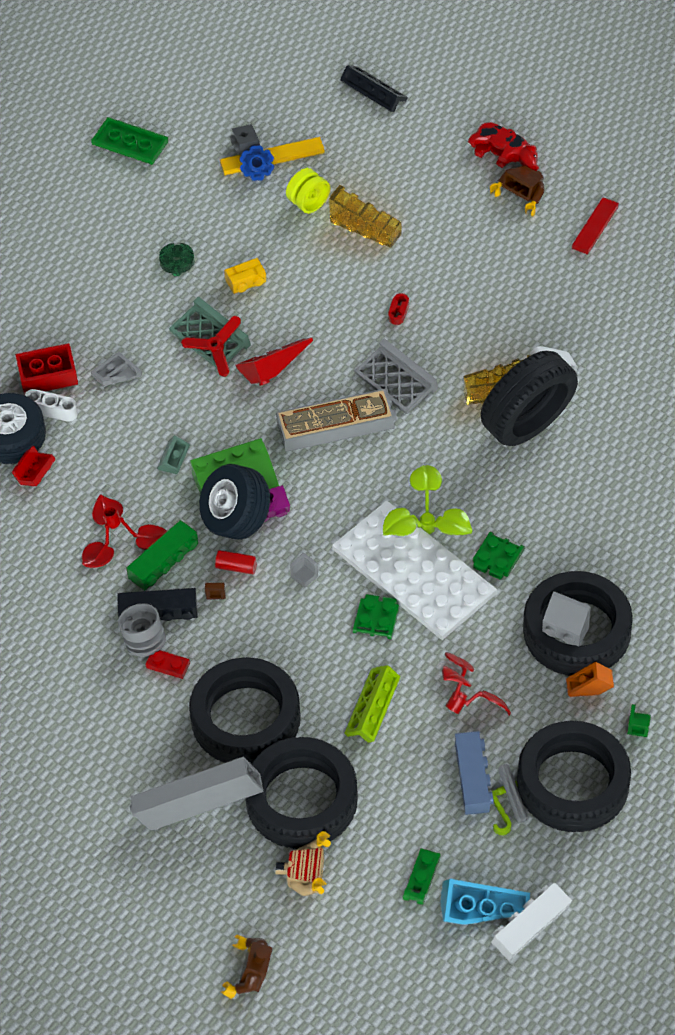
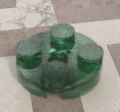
(179, 266)

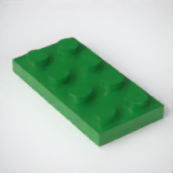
(130, 140)

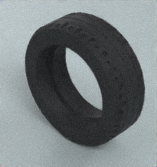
(529, 398)
(585, 588)
(235, 675)
(580, 738)
(303, 753)

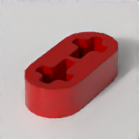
(402, 310)

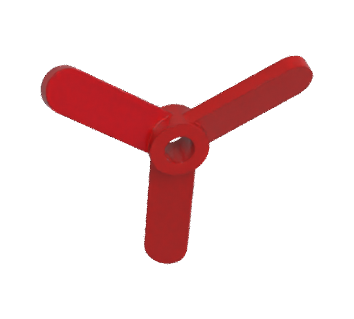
(219, 339)

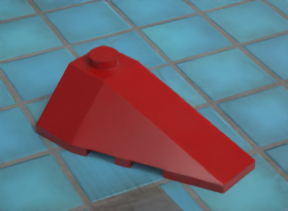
(265, 367)

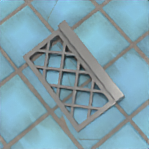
(408, 367)

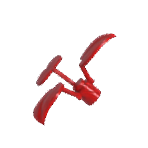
(109, 512)
(458, 698)

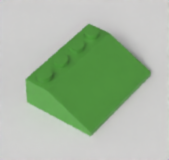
(250, 455)

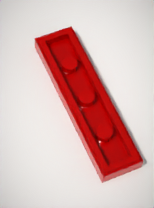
(595, 225)

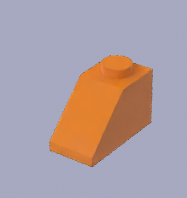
(590, 681)

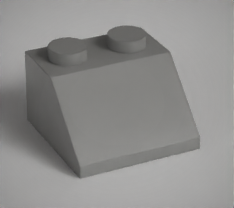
(566, 619)

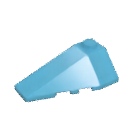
(474, 903)

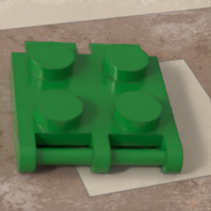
(497, 556)
(376, 616)

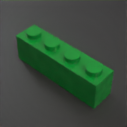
(162, 555)

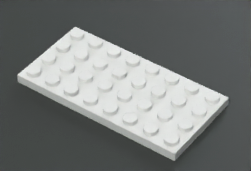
(416, 572)

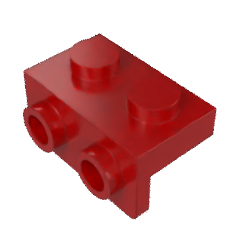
(32, 467)

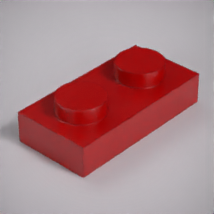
(168, 664)

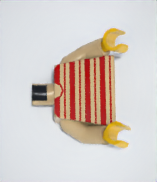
(306, 867)

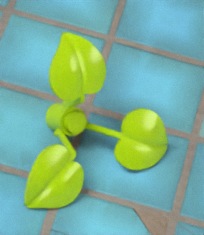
(401, 523)

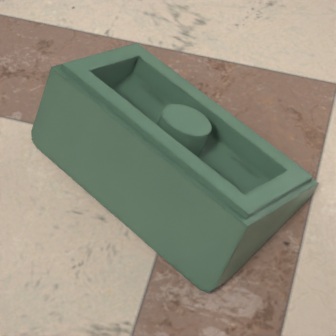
(173, 455)

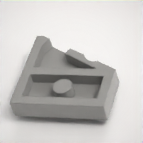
(115, 370)

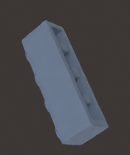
(472, 773)

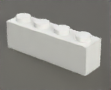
(531, 921)

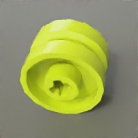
(308, 190)

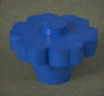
(256, 163)

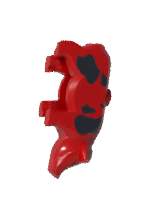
(504, 144)

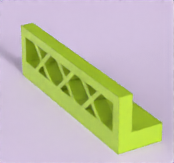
(376, 703)

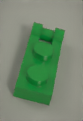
(422, 876)

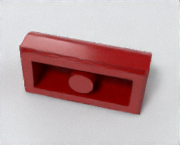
(235, 562)

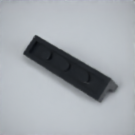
(372, 87)

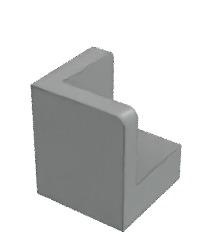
(304, 570)

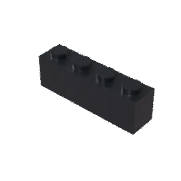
(170, 603)

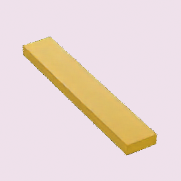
(280, 153)

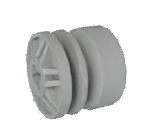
(142, 630)

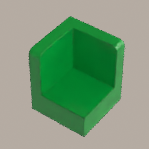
(638, 723)

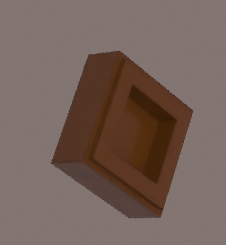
(215, 591)

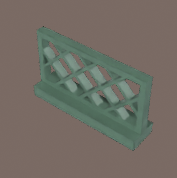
(218, 321)

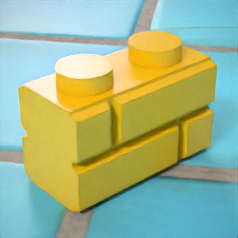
(245, 276)

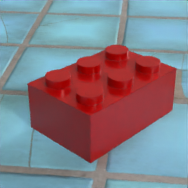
(47, 368)

